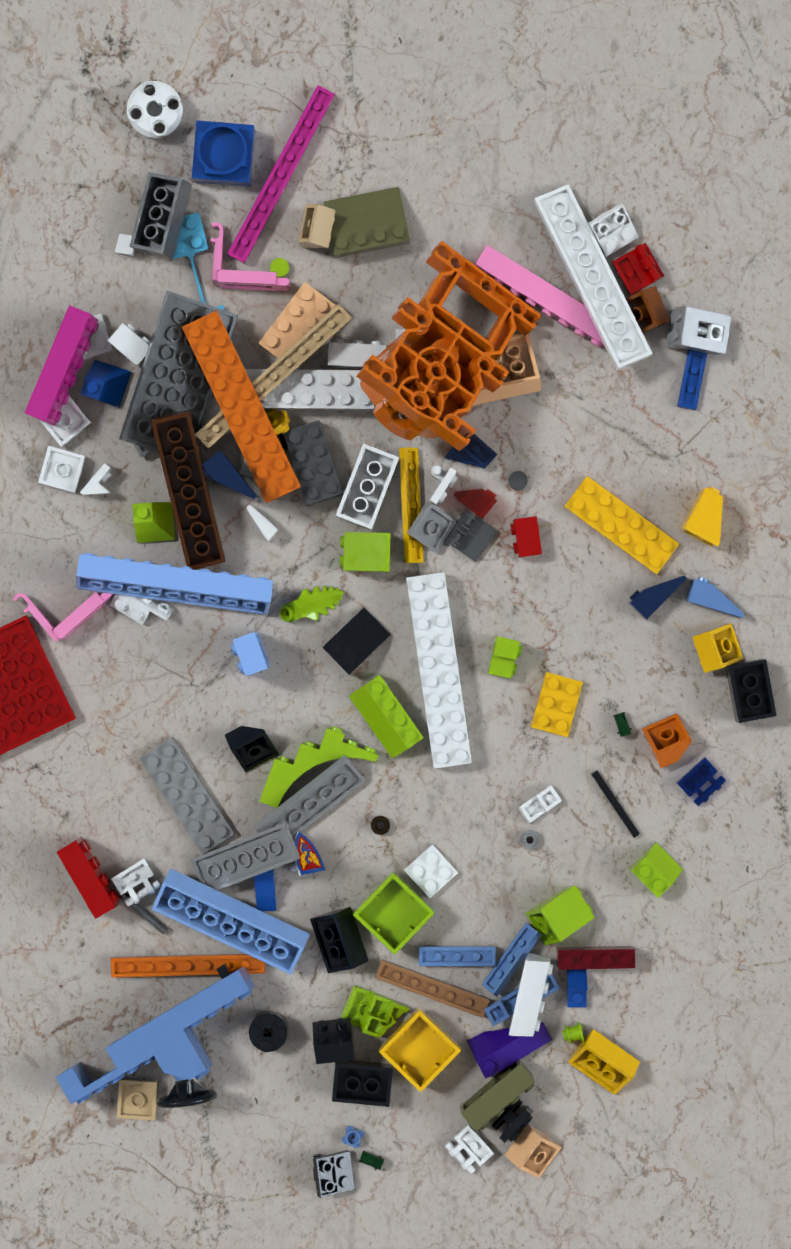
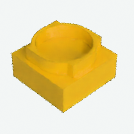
(419, 1049)

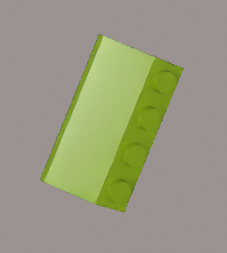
(386, 716)

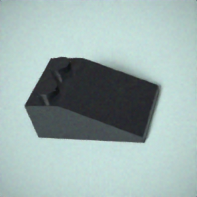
(356, 641)

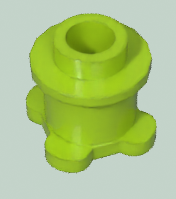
(573, 1033)

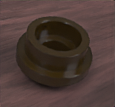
(375, 829)

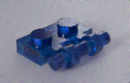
(697, 777)

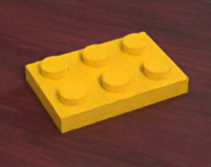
(556, 704)

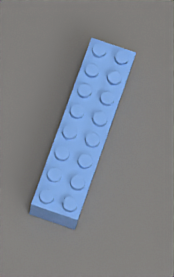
(230, 921)

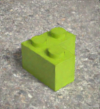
(504, 656)

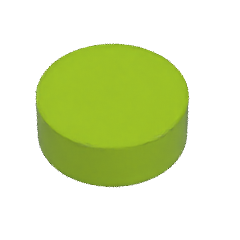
(279, 266)

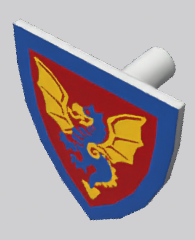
(309, 860)

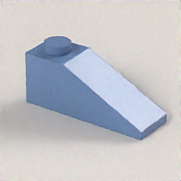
(709, 596)

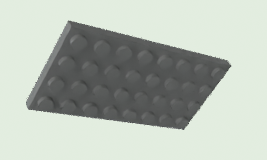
(170, 372)

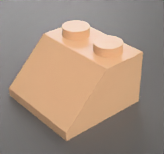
(532, 1151)

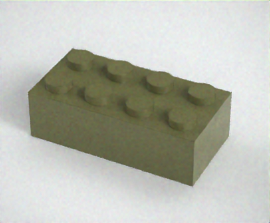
(497, 1094)

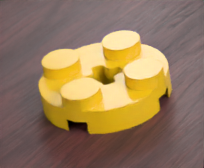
(279, 421)

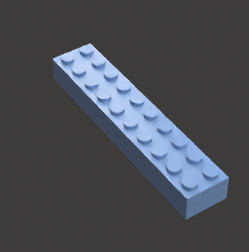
(174, 584)

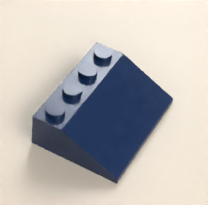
(222, 471)

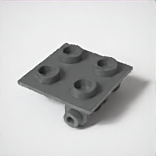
(470, 535)

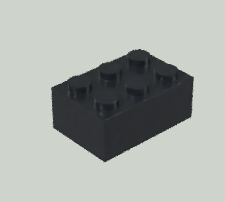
(750, 690)
(362, 1083)

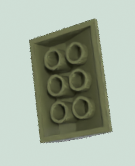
(368, 222)

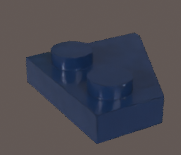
(475, 453)

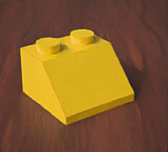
(717, 648)

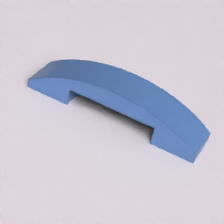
(504, 1007)

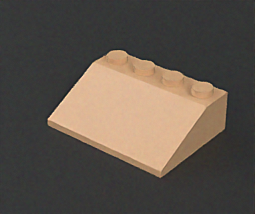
(522, 368)

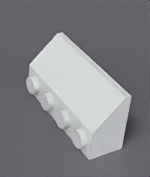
(530, 995)

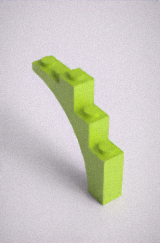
(332, 747)

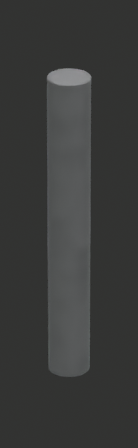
(146, 915)

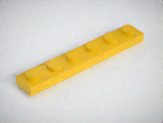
(410, 502)

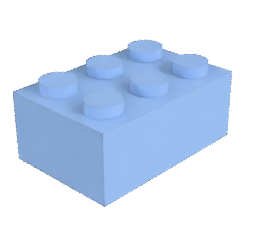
(251, 654)

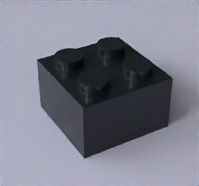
(333, 1040)

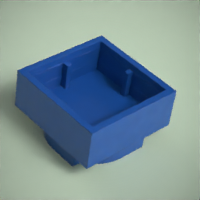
(223, 153)

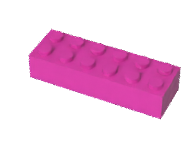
(62, 365)

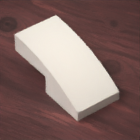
(539, 804)

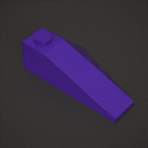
(499, 1050)

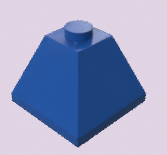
(106, 383)

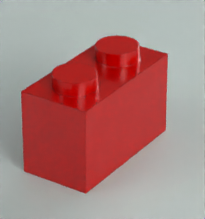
(527, 537)

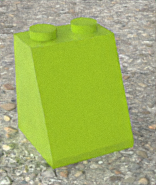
(365, 551)
(560, 915)

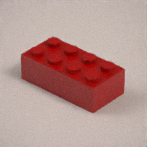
(88, 877)

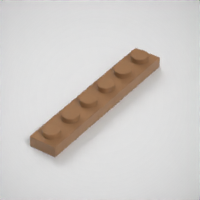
(432, 988)

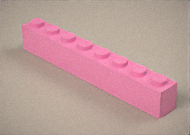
(539, 293)

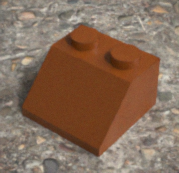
(648, 309)

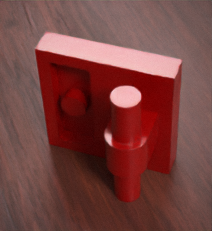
(638, 269)

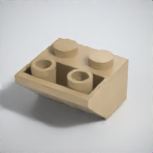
(316, 226)

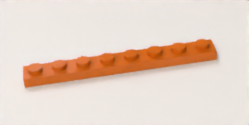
(183, 965)

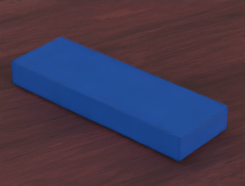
(692, 380)

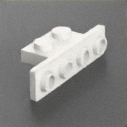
(139, 608)

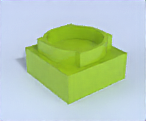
(393, 912)

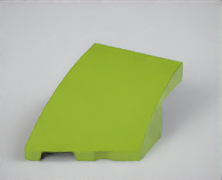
(372, 1011)

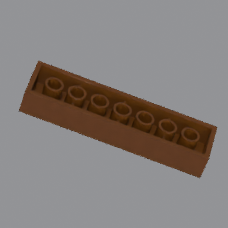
(188, 489)

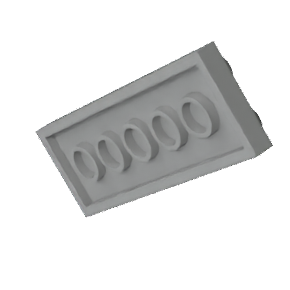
(187, 795)
(315, 798)
(246, 857)

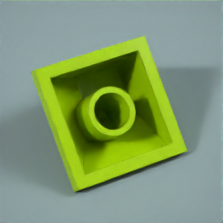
(153, 522)

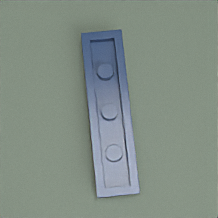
(457, 956)
(511, 959)

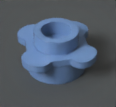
(352, 1142)

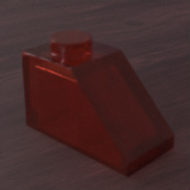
(477, 500)

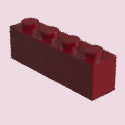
(595, 957)

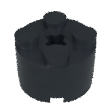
(268, 1020)

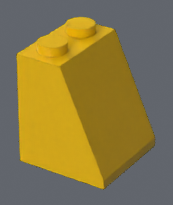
(705, 517)

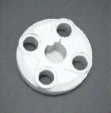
(154, 109)

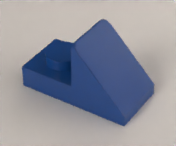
(577, 988)

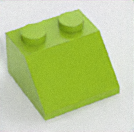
(656, 870)

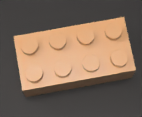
(296, 320)

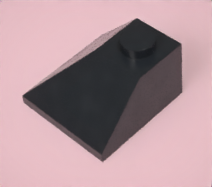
(250, 746)

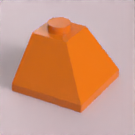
(667, 740)

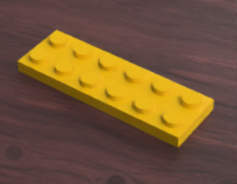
(621, 525)

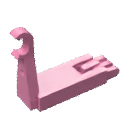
(242, 279)
(73, 621)

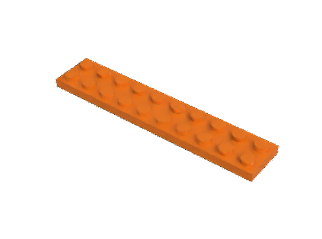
(241, 406)

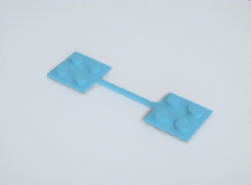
(191, 241)

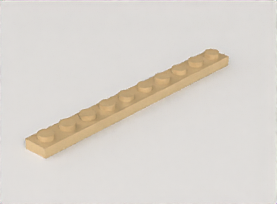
(282, 368)

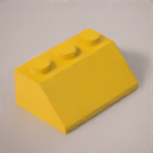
(604, 1062)

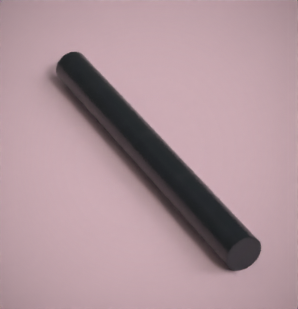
(614, 802)

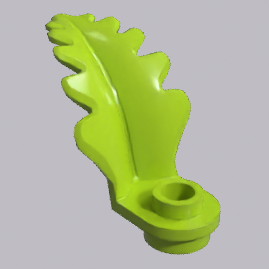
(311, 604)

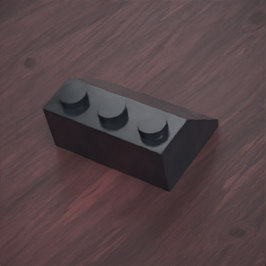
(339, 940)

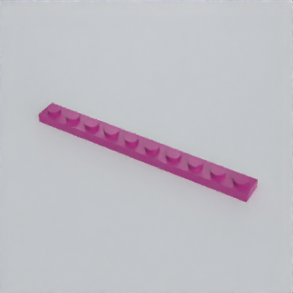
(281, 174)

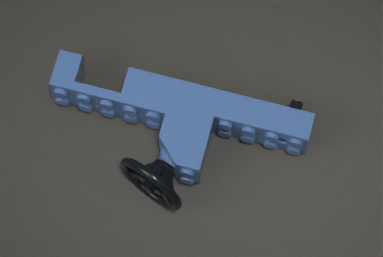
(170, 1042)

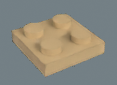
(137, 1099)

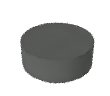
(518, 480)

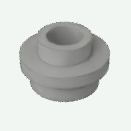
(527, 833)

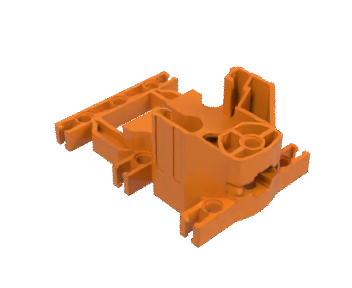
(435, 364)

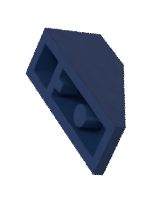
(651, 598)

